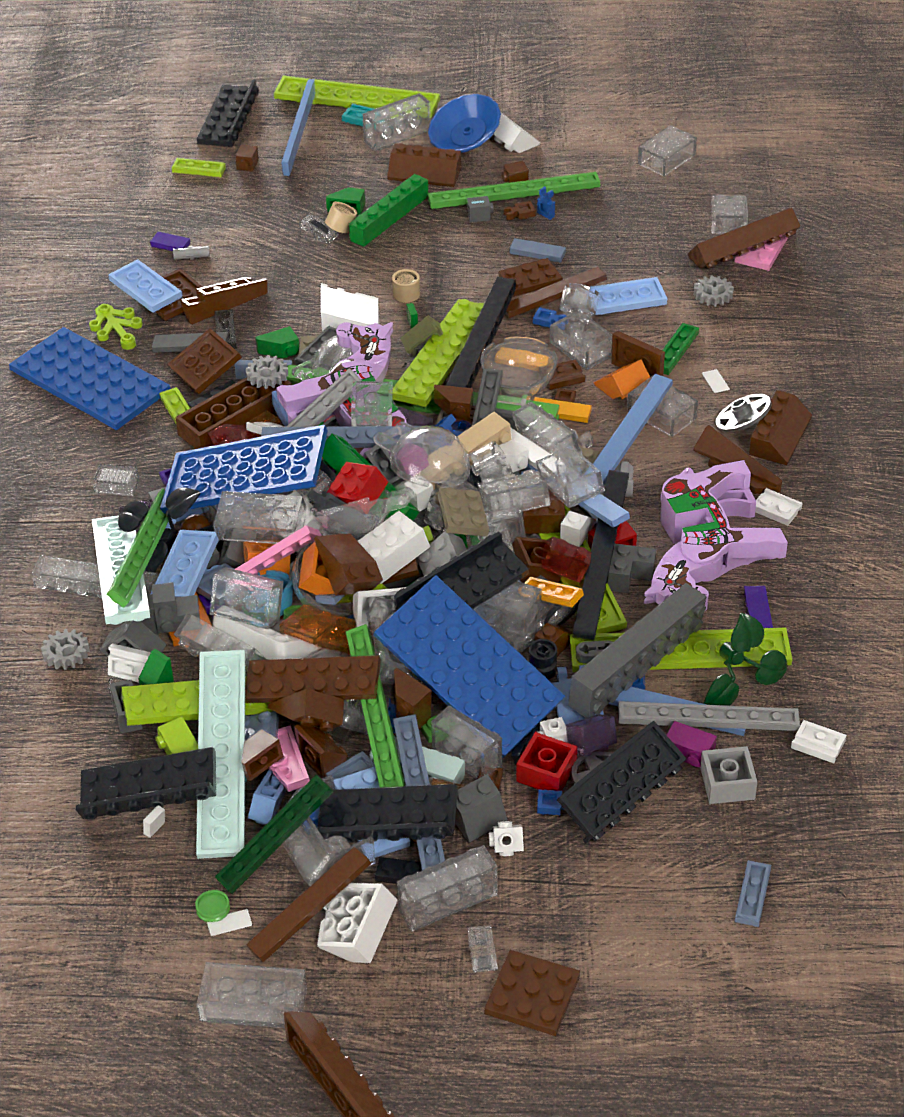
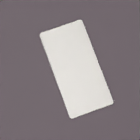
(715, 381)
(231, 922)

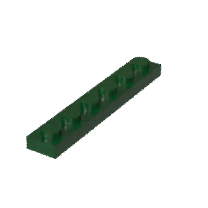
(274, 834)

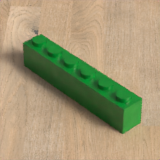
(388, 210)
(339, 451)

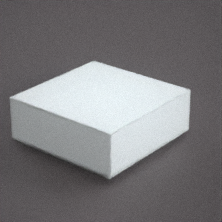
(154, 821)

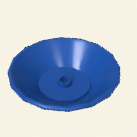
(464, 123)

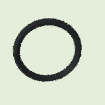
(556, 608)

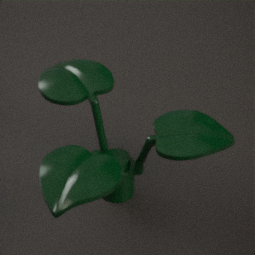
(746, 635)

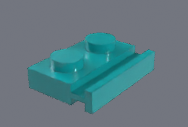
(355, 114)

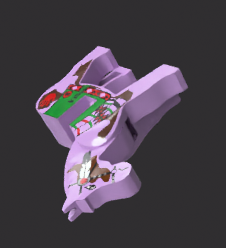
(369, 362)
(696, 519)

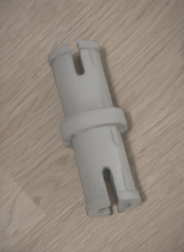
(191, 252)

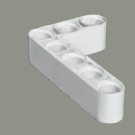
(266, 641)

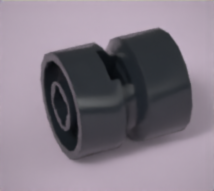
(544, 657)

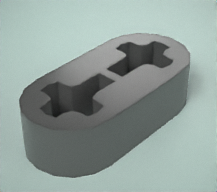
(592, 648)

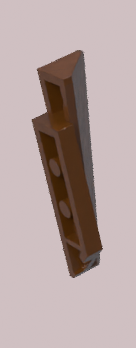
(222, 297)
(723, 451)

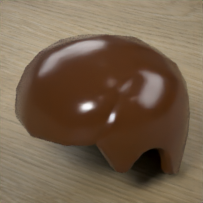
(194, 522)

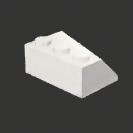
(344, 307)
(356, 921)

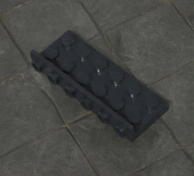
(228, 115)
(475, 573)
(621, 781)
(147, 783)
(390, 813)

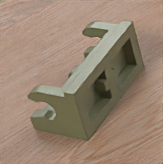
(420, 334)

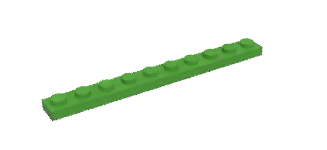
(514, 189)
(139, 554)
(377, 717)

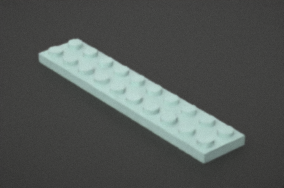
(111, 549)
(223, 728)

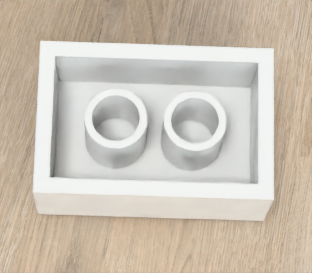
(395, 544)

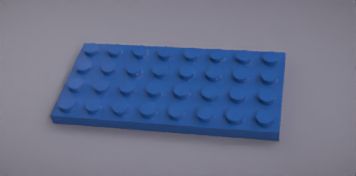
(89, 378)
(250, 466)
(468, 663)

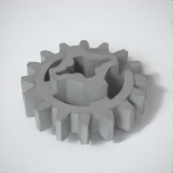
(713, 290)
(267, 371)
(67, 649)

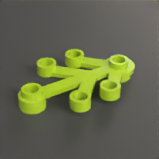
(106, 312)

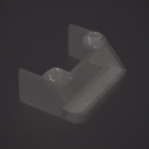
(315, 855)

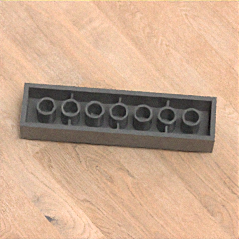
(637, 651)

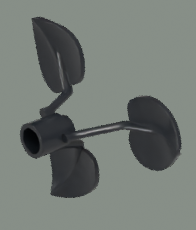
(178, 504)

